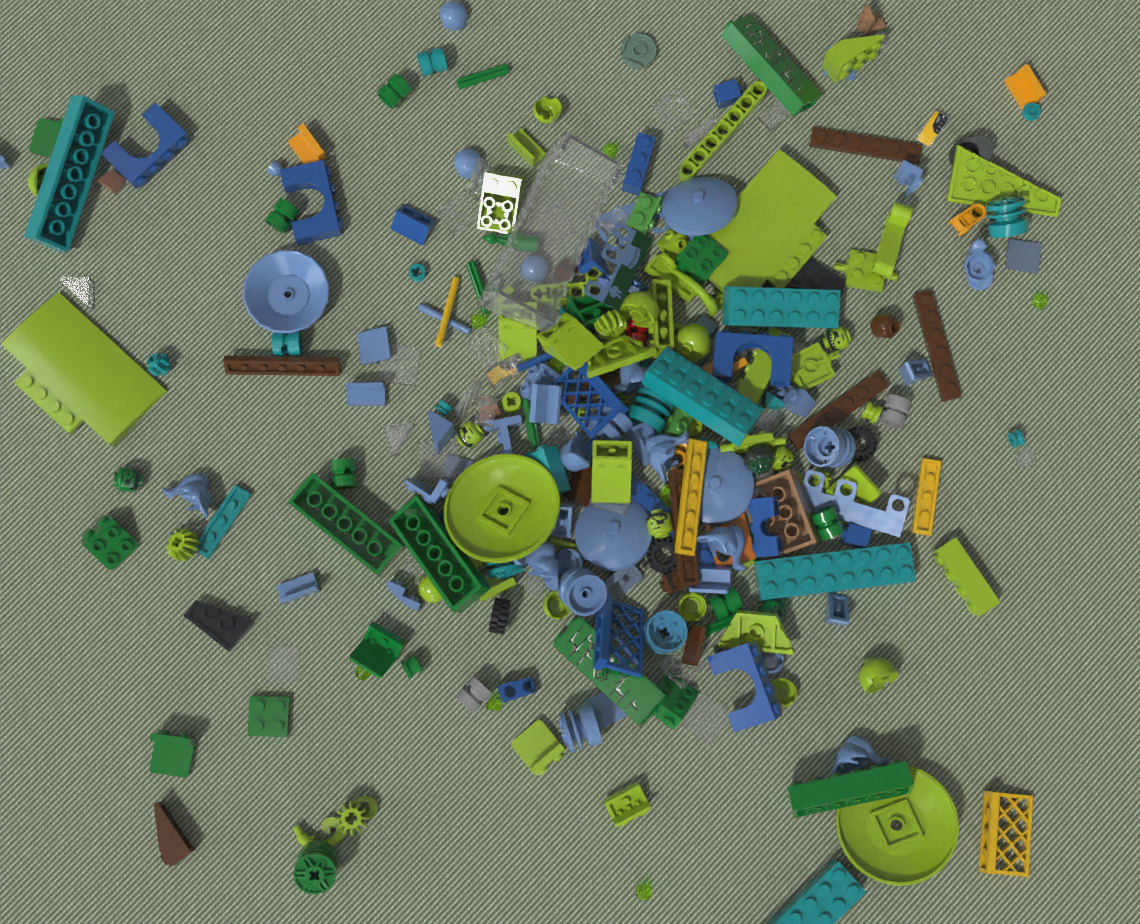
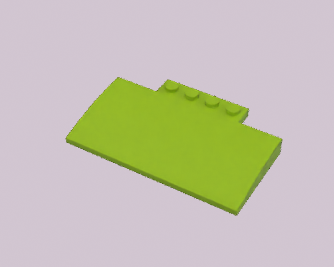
(772, 226)
(80, 372)

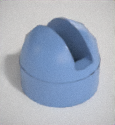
(274, 168)

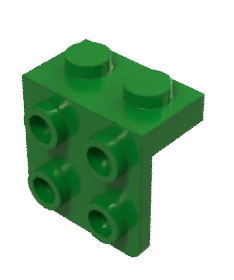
(45, 137)
(700, 258)
(109, 541)
(377, 650)
(677, 702)
(172, 753)

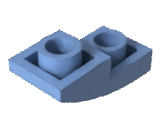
(398, 590)

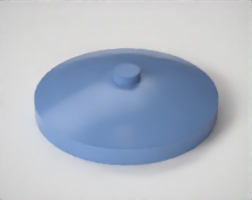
(699, 206)
(725, 488)
(612, 538)

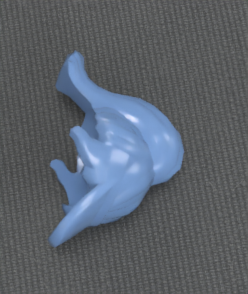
(979, 259)
(631, 378)
(661, 451)
(573, 457)
(194, 490)
(727, 541)
(543, 564)
(855, 755)

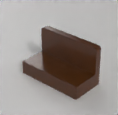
(581, 487)

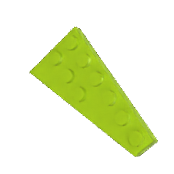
(981, 181)

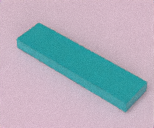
(222, 521)

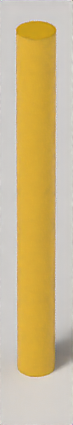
(447, 312)

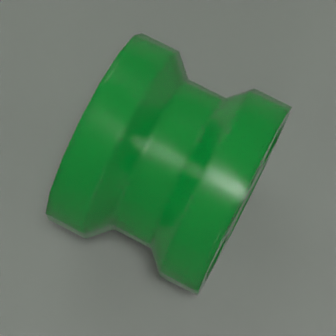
(412, 666)

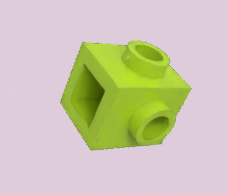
(672, 243)

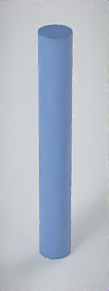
(453, 323)

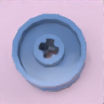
(612, 430)
(582, 591)

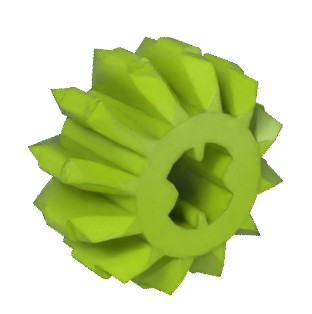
(610, 325)
(182, 544)
(356, 823)

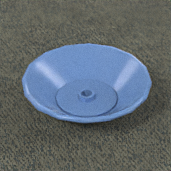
(282, 274)

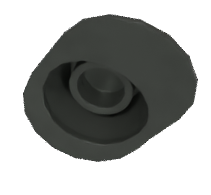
(976, 144)

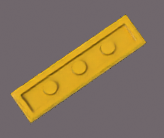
(926, 496)

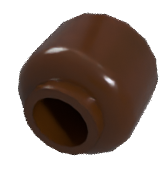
(884, 325)

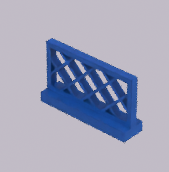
(601, 388)
(604, 633)

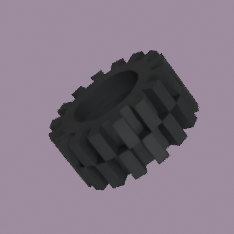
(870, 440)
(652, 559)
(499, 616)

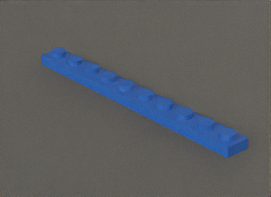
(649, 501)

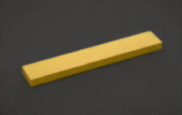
(691, 497)

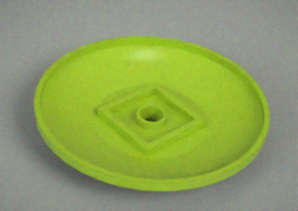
(496, 484)
(905, 855)

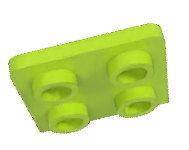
(866, 489)
(538, 747)

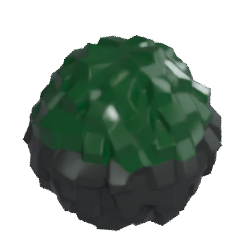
(759, 459)

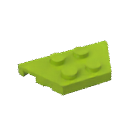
(617, 354)
(757, 626)

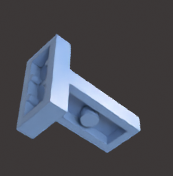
(503, 436)

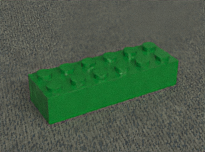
(346, 524)
(438, 555)
(850, 789)

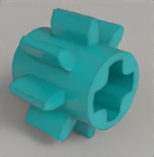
(158, 364)

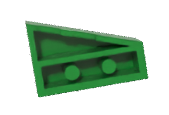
(587, 310)

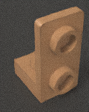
(869, 22)

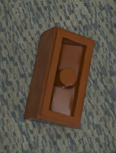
(693, 645)

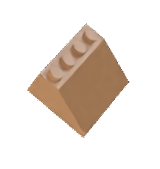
(795, 514)

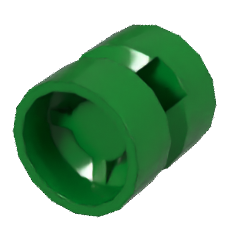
(396, 89)
(282, 215)
(344, 474)
(827, 522)
(725, 603)

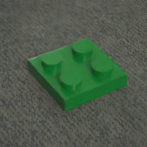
(268, 716)

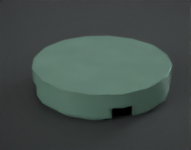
(638, 51)

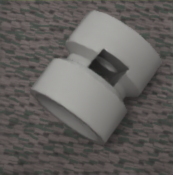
(894, 413)
(473, 695)

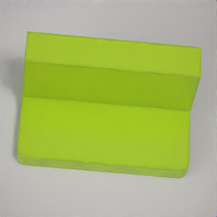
(525, 147)
(497, 587)

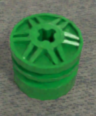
(313, 857)

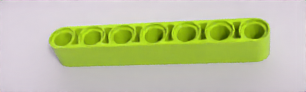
(726, 124)

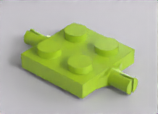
(859, 272)
(812, 366)
(760, 438)

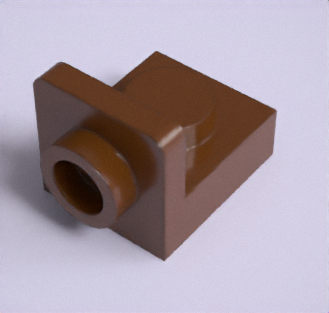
(669, 583)

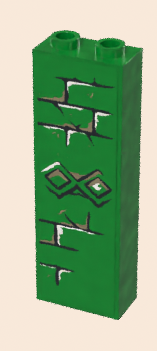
(771, 64)
(633, 695)

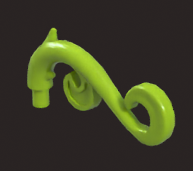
(694, 287)
(328, 823)

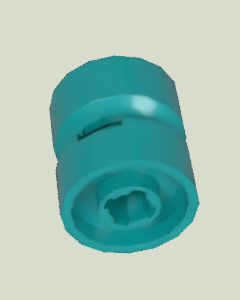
(432, 61)
(287, 343)

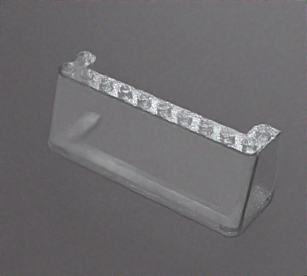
(550, 234)

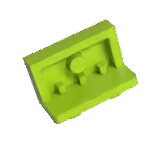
(627, 804)

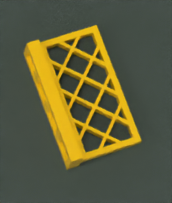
(990, 836)

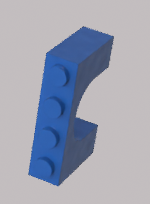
(138, 170)
(326, 222)
(730, 345)
(748, 659)

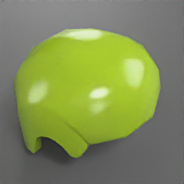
(547, 110)
(428, 591)
(554, 606)
(692, 606)
(785, 691)

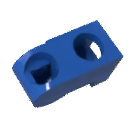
(516, 689)

